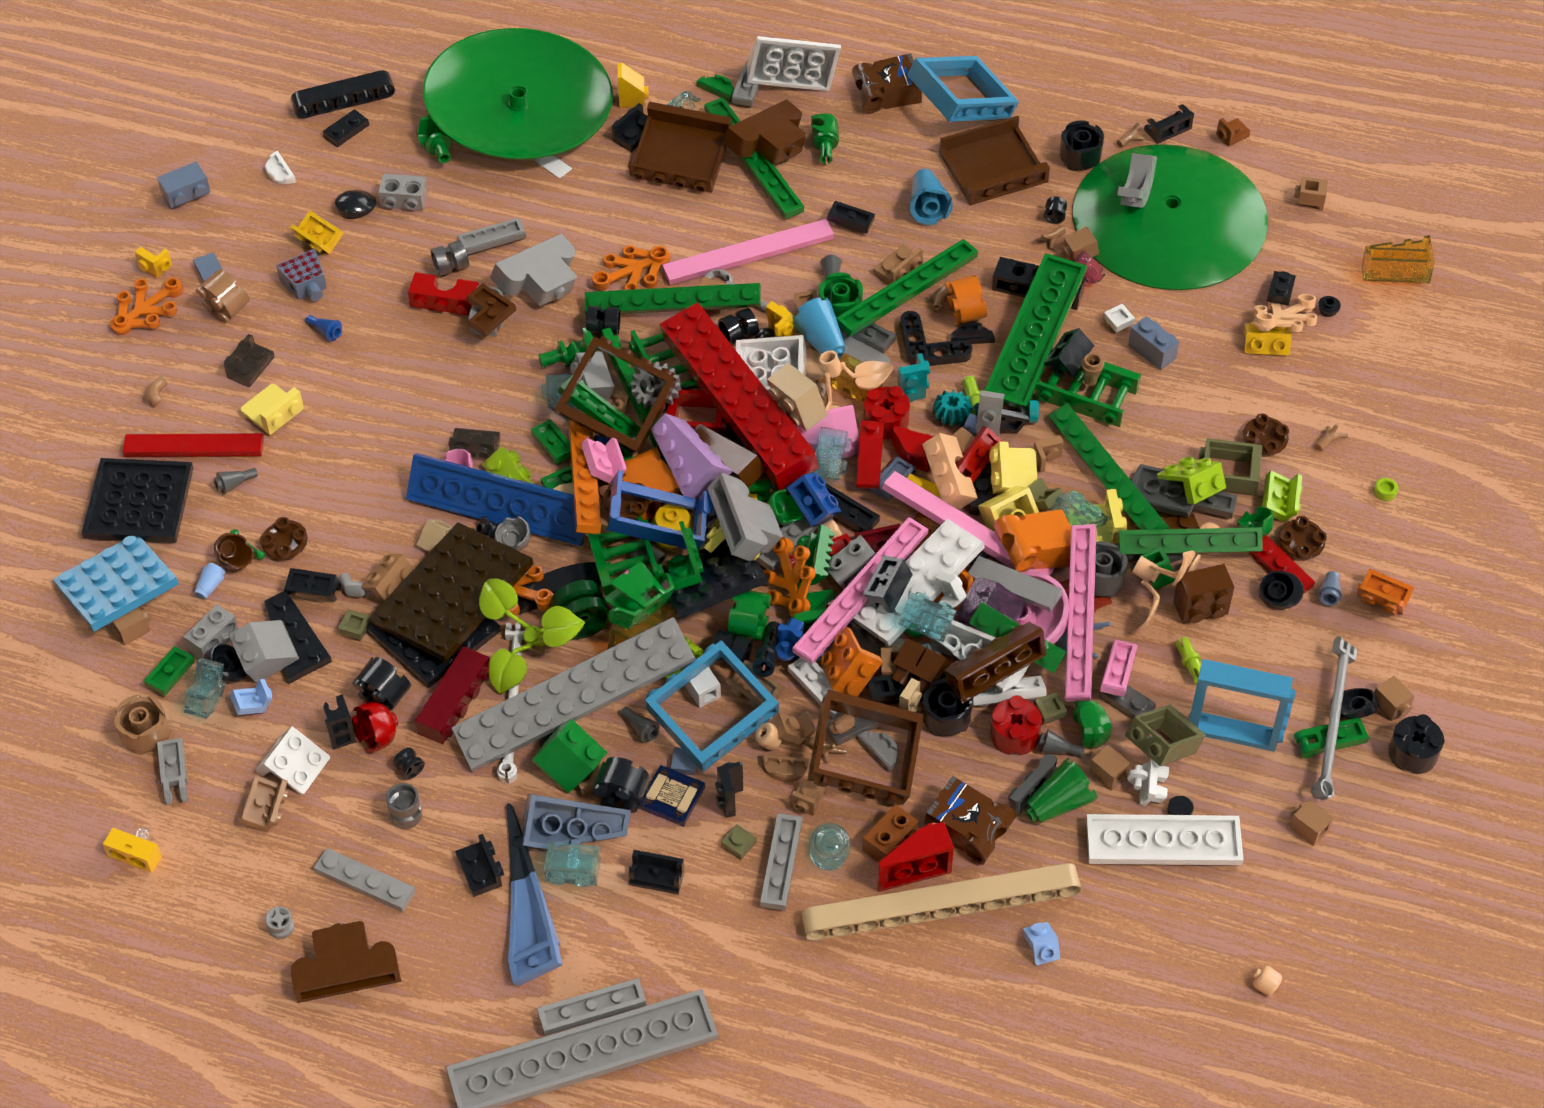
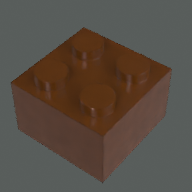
(1204, 594)

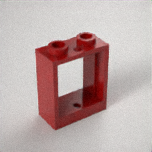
(697, 398)

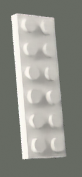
(946, 551)
(1164, 839)

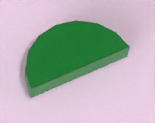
(717, 85)

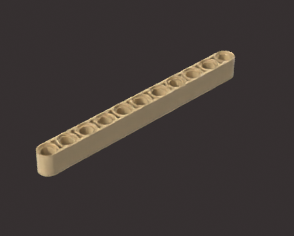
(940, 901)

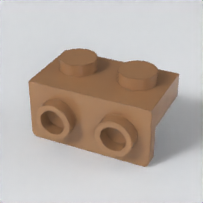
(387, 576)
(739, 686)
(263, 803)

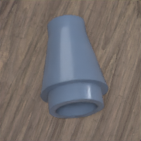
(1330, 590)

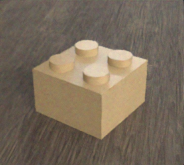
(797, 397)

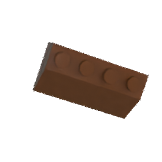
(996, 661)

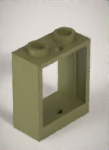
(1237, 452)
(1166, 719)

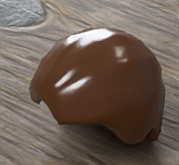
(233, 551)

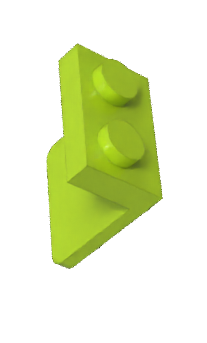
(1200, 477)

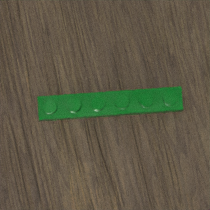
(1185, 540)

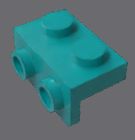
(914, 379)

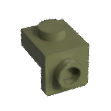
(1044, 497)

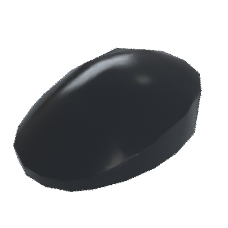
(355, 203)
(1281, 590)
(228, 656)
(1358, 703)

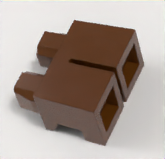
(919, 663)

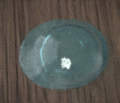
(829, 846)

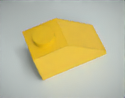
(631, 87)

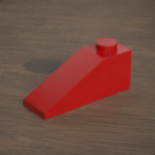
(870, 454)

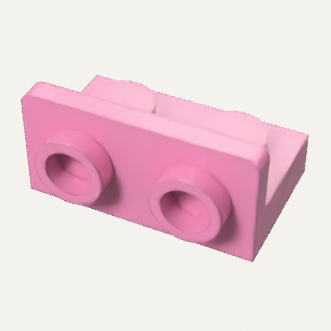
(603, 460)

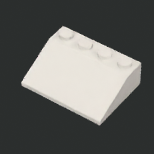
(792, 63)
(768, 355)

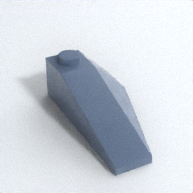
(570, 821)

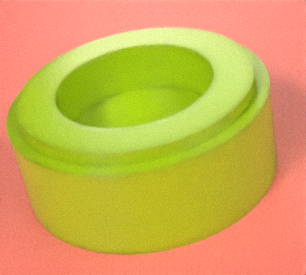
(1386, 489)

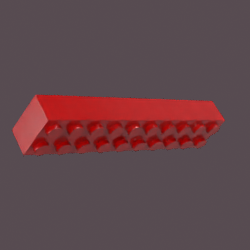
(739, 396)

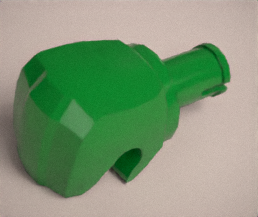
(826, 135)
(433, 139)
(566, 354)
(1093, 723)

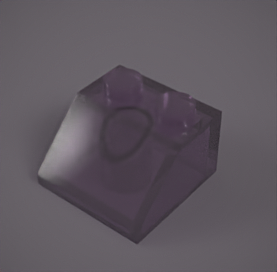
(992, 594)

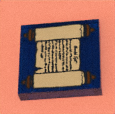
(672, 795)

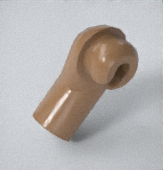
(938, 299)
(842, 724)

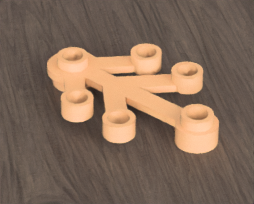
(1281, 318)

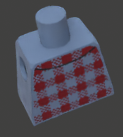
(303, 276)

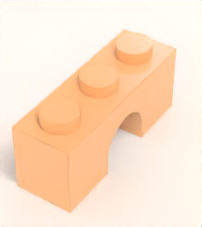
(953, 487)

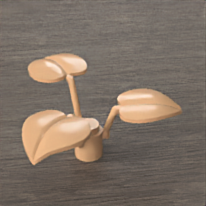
(867, 374)
(1149, 572)

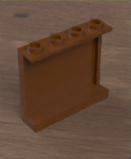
(680, 147)
(992, 161)

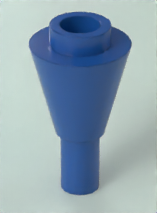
(329, 328)

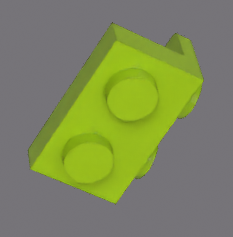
(507, 464)
(1282, 495)

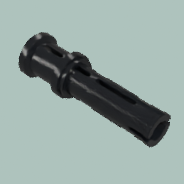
(768, 648)

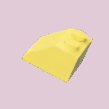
(1014, 501)

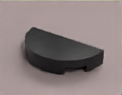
(973, 333)

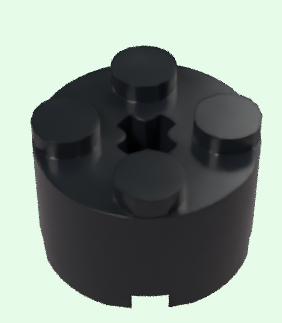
(1081, 145)
(381, 683)
(944, 711)
(1416, 744)
(620, 784)

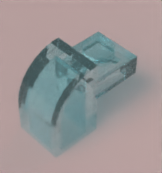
(207, 690)

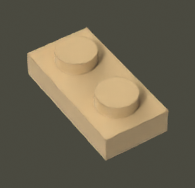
(911, 696)

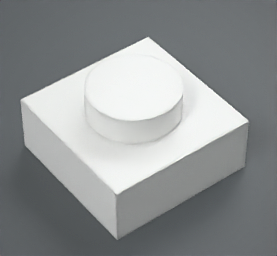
(1119, 318)

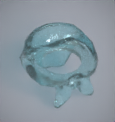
(684, 97)

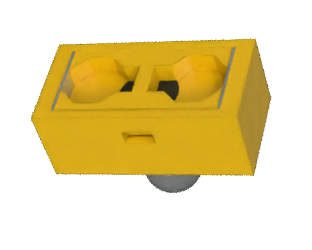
(133, 848)

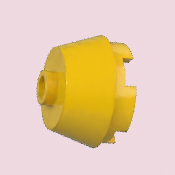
(669, 517)

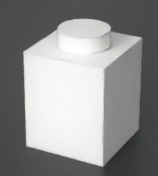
(704, 688)

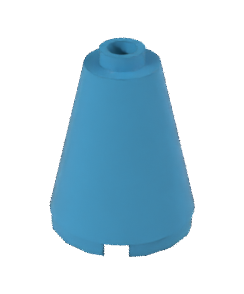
(929, 198)
(819, 326)

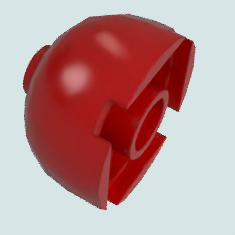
(374, 725)

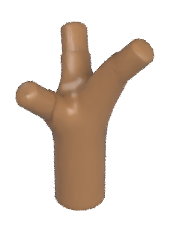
(1131, 135)
(1052, 236)
(1329, 437)
(827, 748)

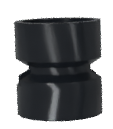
(600, 319)
(739, 326)
(739, 646)

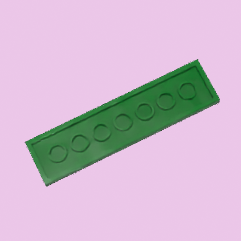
(1036, 330)

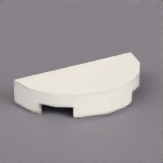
(278, 170)

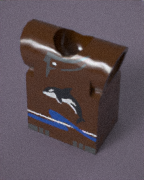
(886, 83)
(970, 819)

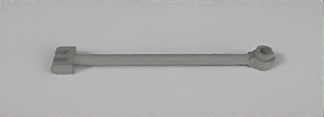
(1323, 788)

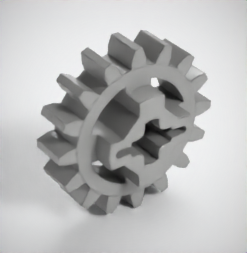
(652, 387)

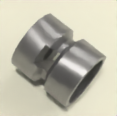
(457, 256)
(404, 806)

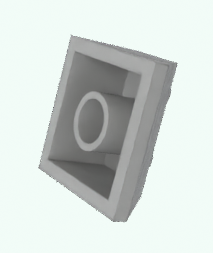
(263, 648)

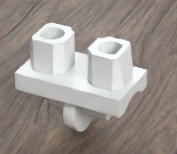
(1145, 780)

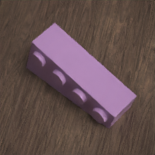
(687, 455)

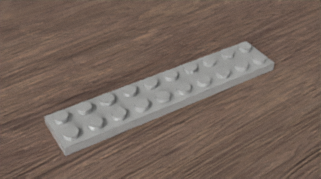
(573, 694)
(583, 1052)

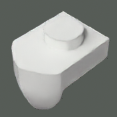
(952, 589)

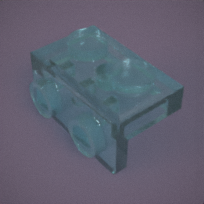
(1079, 510)

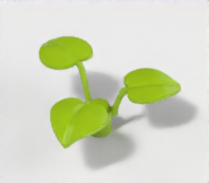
(558, 628)

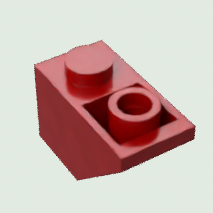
(910, 447)

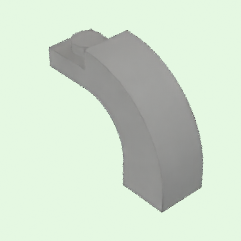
(1139, 181)

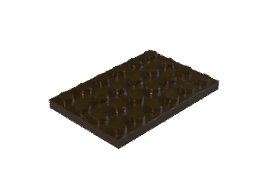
(441, 596)

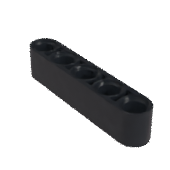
(342, 94)

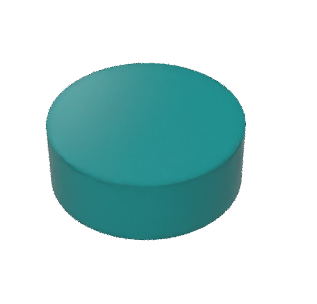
(1033, 411)

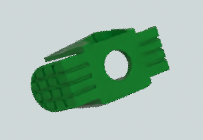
(630, 599)

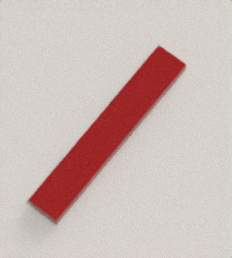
(193, 445)

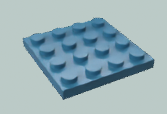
(115, 582)

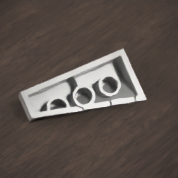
(963, 640)

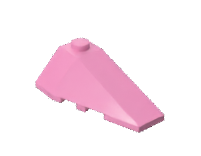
(838, 418)

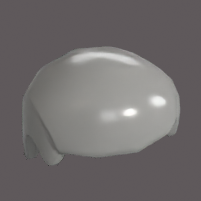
(513, 533)

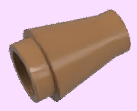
(1092, 366)

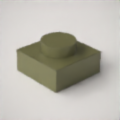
(354, 624)
(1051, 707)
(738, 842)

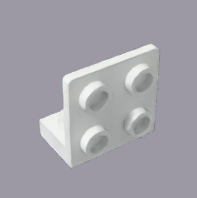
(294, 760)

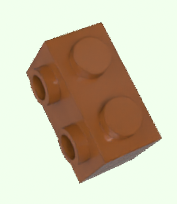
(889, 833)

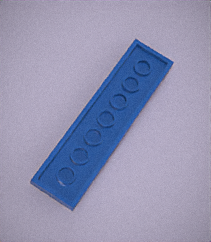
(493, 496)

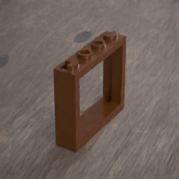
(600, 428)
(878, 713)

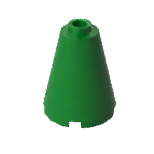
(1060, 793)

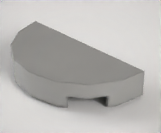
(881, 747)

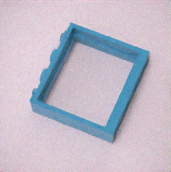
(998, 105)
(1248, 682)
(734, 735)

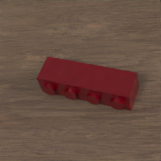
(453, 695)

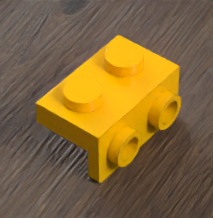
(317, 231)
(780, 320)
(1271, 342)

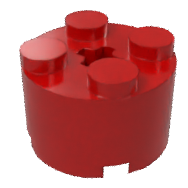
(887, 406)
(1015, 726)

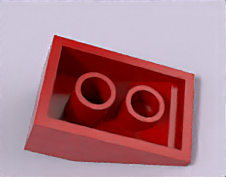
(919, 858)

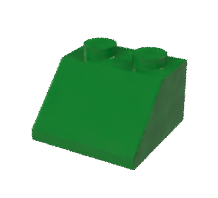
(569, 755)

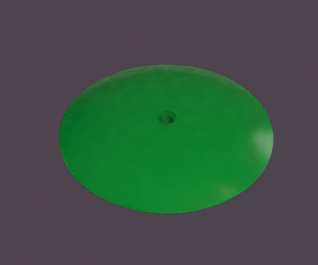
(517, 93)
(1194, 229)

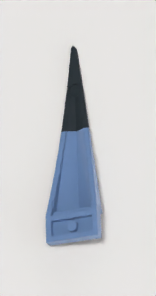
(532, 931)

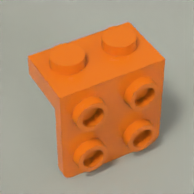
(1385, 592)
(848, 665)

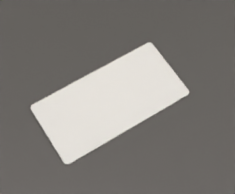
(554, 165)

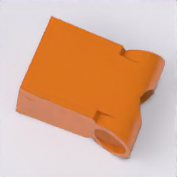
(653, 473)
(1036, 539)

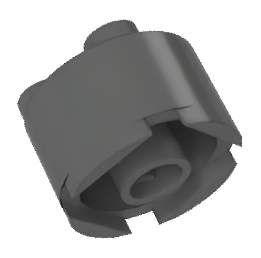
(1109, 569)

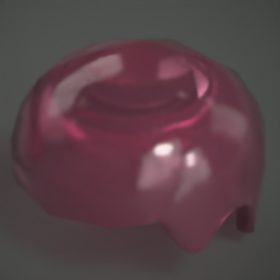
(1093, 273)

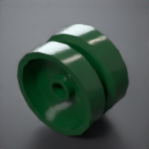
(586, 602)

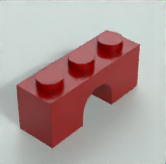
(426, 295)

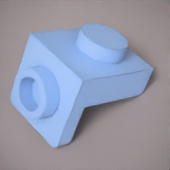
(252, 699)
(1043, 942)

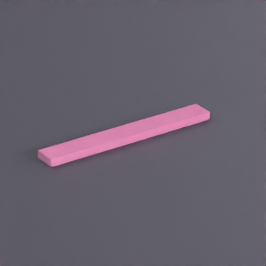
(748, 251)
(941, 511)
(851, 599)
(1080, 613)

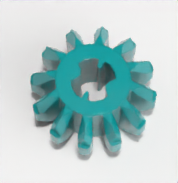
(952, 408)

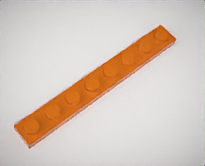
(584, 484)

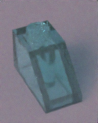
(551, 388)

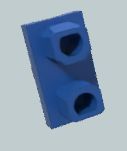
(787, 637)

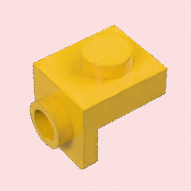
(153, 264)

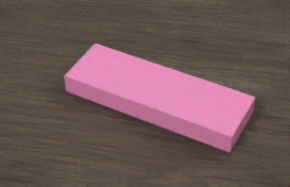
(1118, 668)

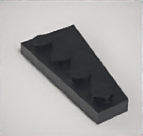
(306, 643)

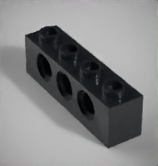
(1017, 276)

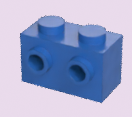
(814, 499)

